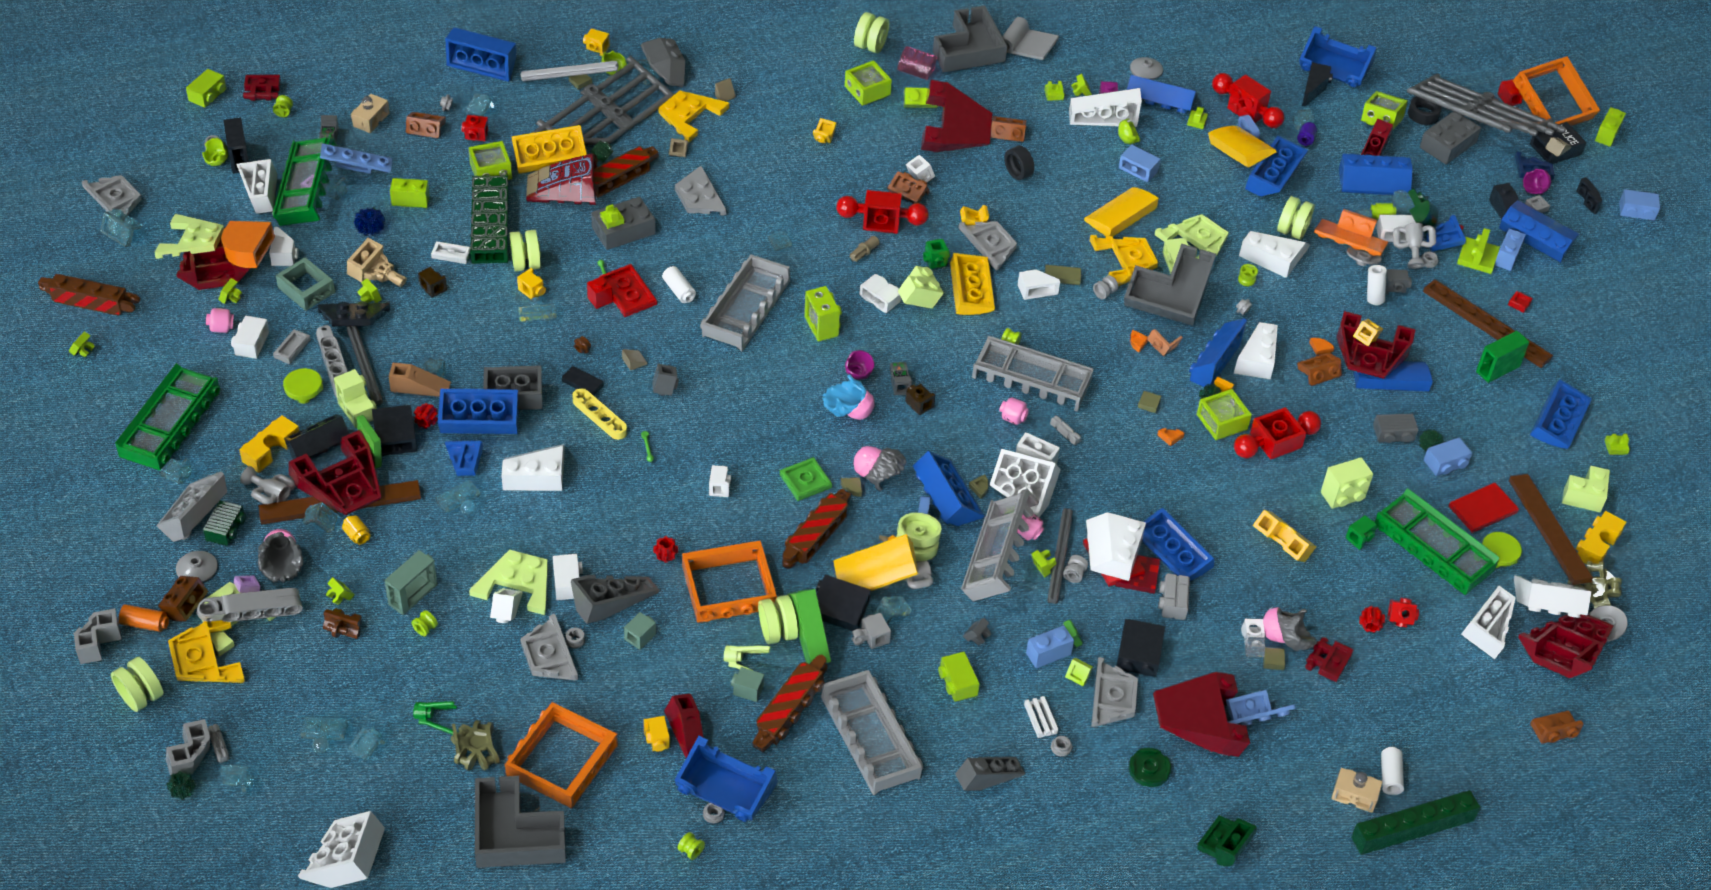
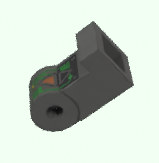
(329, 125)
(899, 376)

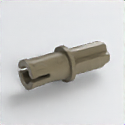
(864, 248)

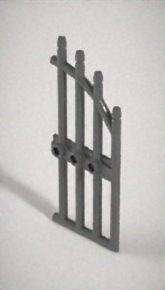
(608, 107)
(1482, 107)

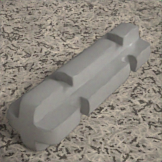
(1065, 430)
(218, 743)

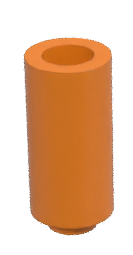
(143, 618)

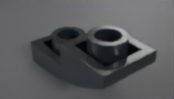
(1590, 194)

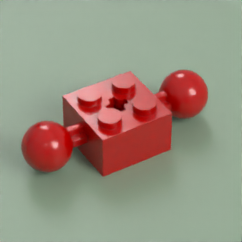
(1248, 98)
(882, 211)
(1277, 433)

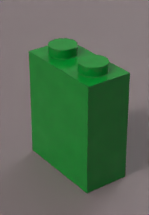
(1502, 356)

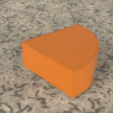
(1138, 340)
(1321, 346)
(1170, 436)

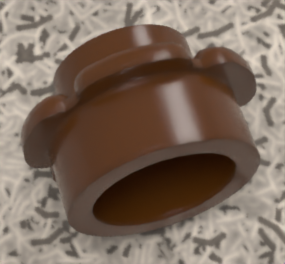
(582, 344)

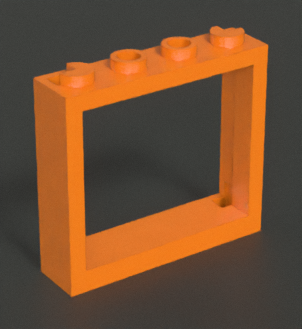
(1571, 80)
(724, 556)
(525, 746)

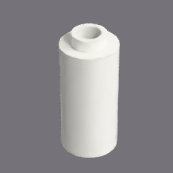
(679, 284)
(1376, 284)
(1392, 771)

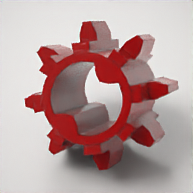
(425, 415)
(665, 549)
(1372, 619)

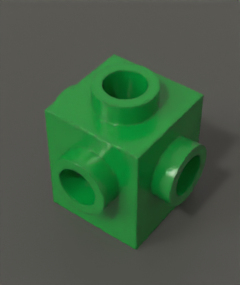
(936, 253)

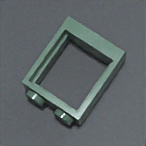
(307, 298)
(411, 582)

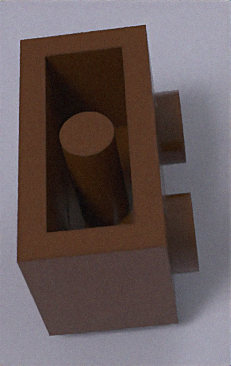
(183, 598)

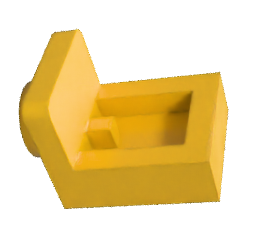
(824, 131)
(971, 216)

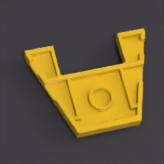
(685, 107)
(1129, 252)
(195, 657)

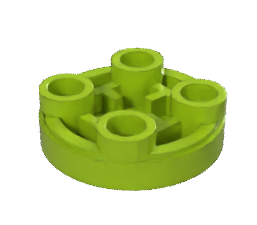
(303, 384)
(1503, 546)

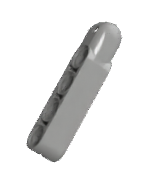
(331, 354)
(250, 605)

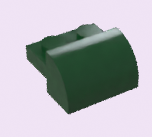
(1424, 210)
(1226, 839)

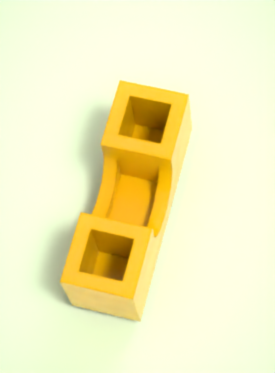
(257, 450)
(1606, 529)
(1284, 534)

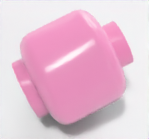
(220, 320)
(1014, 411)
(1035, 527)

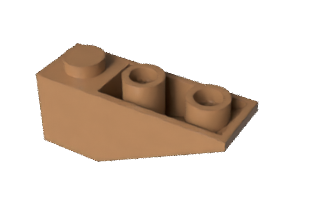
(414, 380)

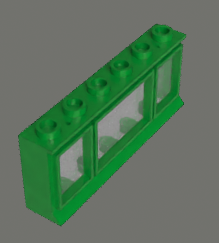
(303, 182)
(167, 417)
(1437, 541)

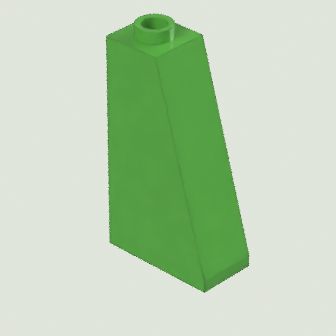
(809, 624)

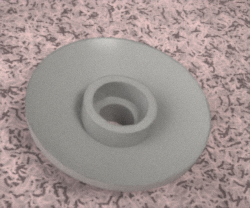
(1146, 68)
(1363, 257)
(197, 564)
(1614, 617)

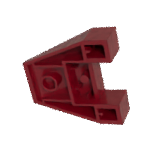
(963, 120)
(1380, 356)
(344, 485)
(1198, 713)

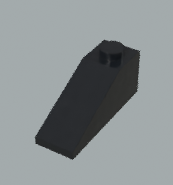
(1317, 81)
(1502, 198)

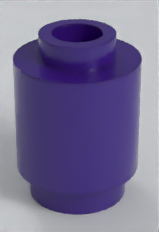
(1307, 134)

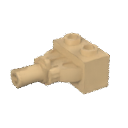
(372, 264)

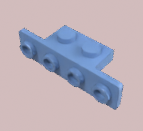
(355, 160)
(1253, 706)

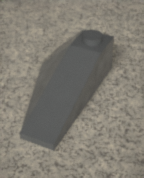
(602, 598)

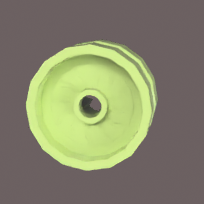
(871, 32)
(1296, 217)
(525, 250)
(923, 532)
(777, 619)
(137, 684)

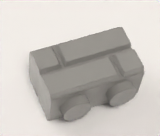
(1175, 596)

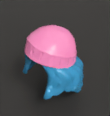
(849, 399)

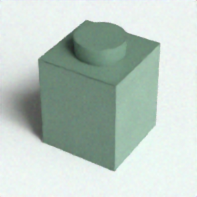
(640, 630)
(748, 684)

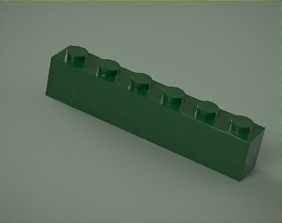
(1415, 822)

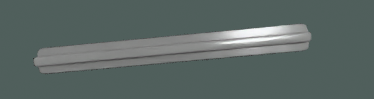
(569, 71)

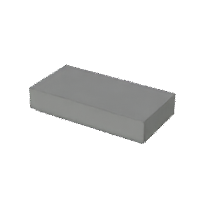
(291, 346)

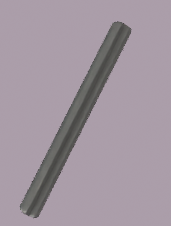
(364, 364)
(1060, 555)

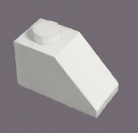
(282, 249)
(1037, 284)
(505, 604)

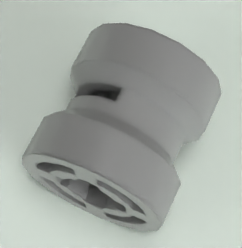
(1105, 287)
(1075, 570)

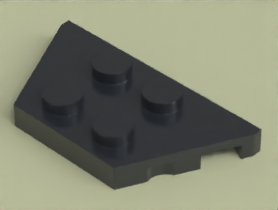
(353, 314)

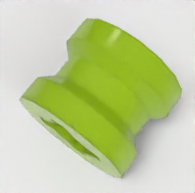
(282, 106)
(1247, 275)
(1010, 336)
(424, 623)
(691, 845)

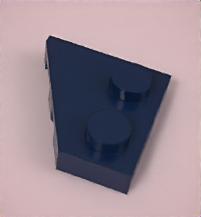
(1527, 165)

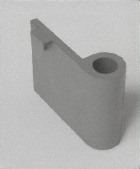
(1028, 42)

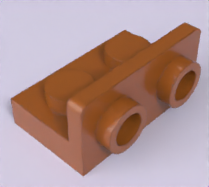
(424, 124)
(1008, 128)
(910, 188)
(1321, 368)
(1556, 727)

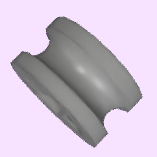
(575, 643)

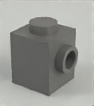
(665, 379)

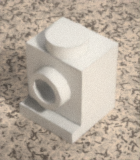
(920, 169)
(719, 481)

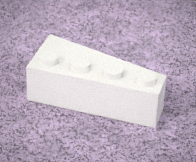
(1106, 108)

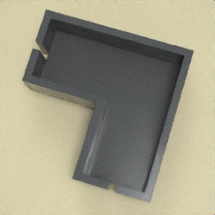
(972, 44)
(1173, 295)
(513, 837)

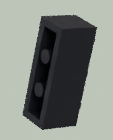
(317, 437)

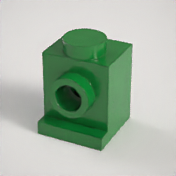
(1361, 531)

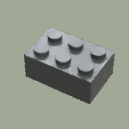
(1450, 137)
(637, 224)
(521, 378)

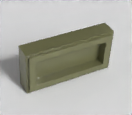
(1066, 275)

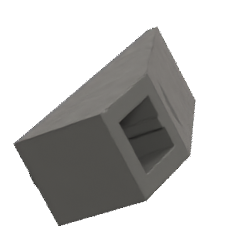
(987, 771)

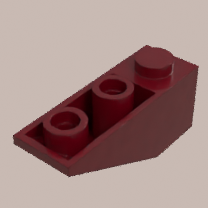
(1378, 138)
(684, 720)

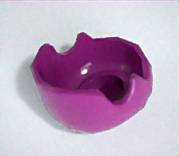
(1537, 181)
(859, 364)

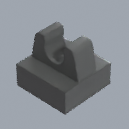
(975, 631)

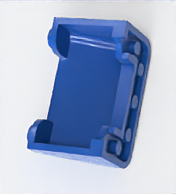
(1346, 62)
(725, 780)

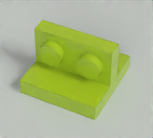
(1478, 253)

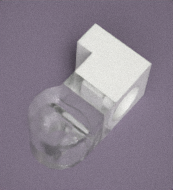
(1254, 637)

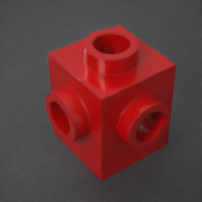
(475, 128)
(1396, 608)

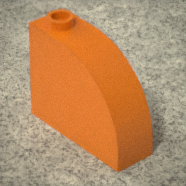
(247, 242)

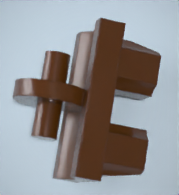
(343, 624)

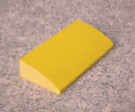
(1240, 145)
(547, 147)
(1122, 211)
(971, 284)
(879, 564)

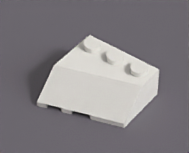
(1273, 252)
(535, 470)
(1018, 471)
(1114, 544)
(1553, 597)
(346, 851)

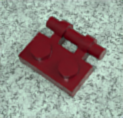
(261, 83)
(1335, 661)

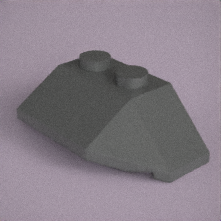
(665, 60)

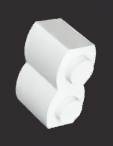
(880, 293)

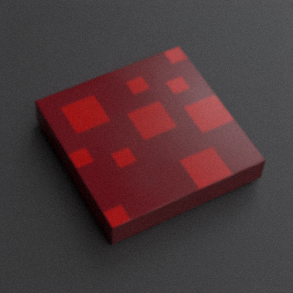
(1143, 582)

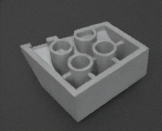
(192, 506)

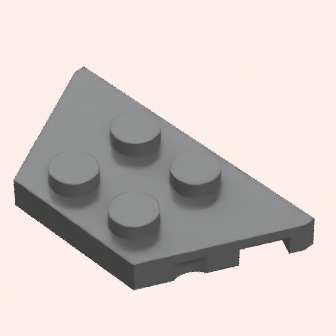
(114, 193)
(699, 194)
(990, 241)
(548, 652)
(1113, 694)

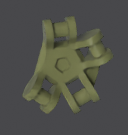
(1600, 585)
(475, 740)

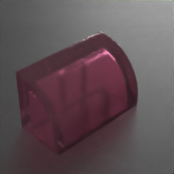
(917, 63)

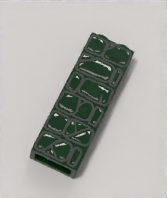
(489, 219)

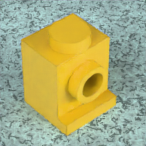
(597, 41)
(530, 284)
(1368, 332)
(656, 733)

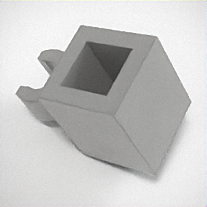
(873, 630)

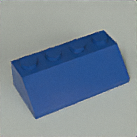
(480, 54)
(1163, 94)
(1274, 171)
(1375, 174)
(1540, 230)
(1218, 353)
(478, 411)
(947, 489)

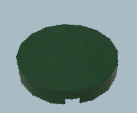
(1149, 767)

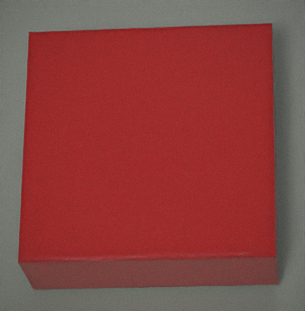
(1520, 301)

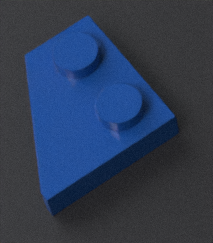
(1448, 235)
(465, 456)

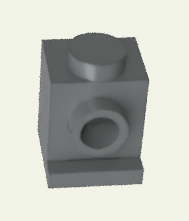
(1397, 281)

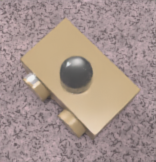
(370, 113)
(1356, 789)

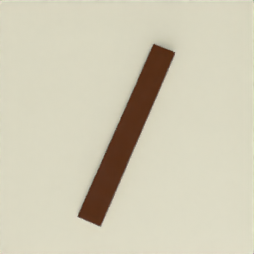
(1482, 319)
(296, 508)
(1550, 529)

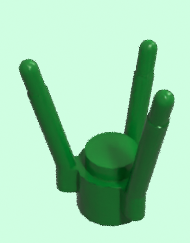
(426, 710)

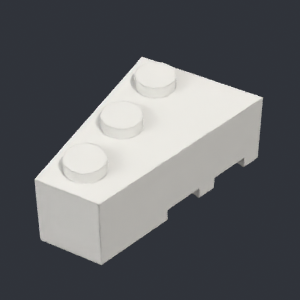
(260, 183)
(1259, 353)
(1491, 623)

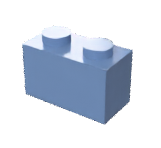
(1139, 163)
(1639, 204)
(1509, 249)
(1447, 456)
(1049, 646)

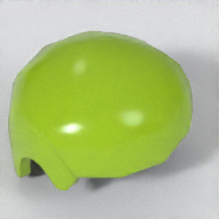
(614, 56)
(1127, 132)
(216, 152)

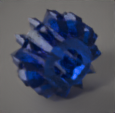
(369, 221)

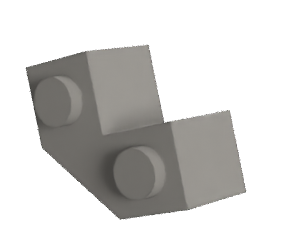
(100, 628)
(189, 755)

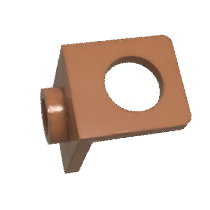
(1161, 344)

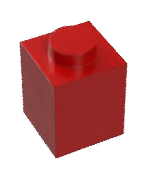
(1509, 93)
(599, 292)

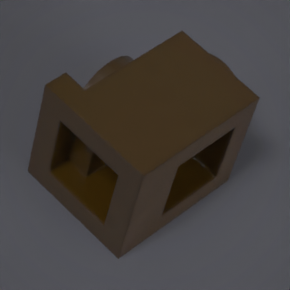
(432, 282)
(919, 399)

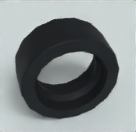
(1421, 117)
(1019, 155)

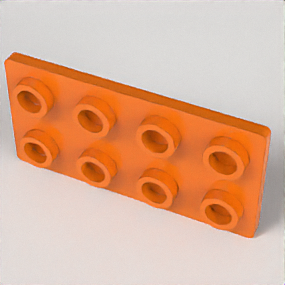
(1354, 231)

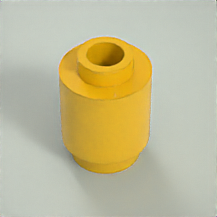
(356, 529)

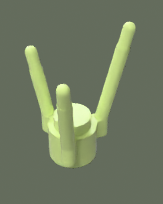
(735, 653)

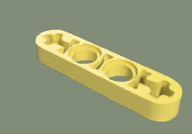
(602, 411)

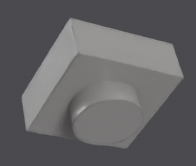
(1538, 204)

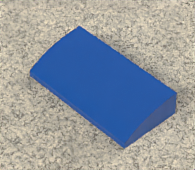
(1407, 376)
(1561, 415)
(1175, 546)

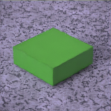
(1073, 632)

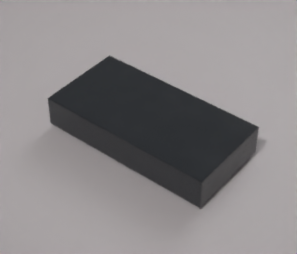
(582, 380)

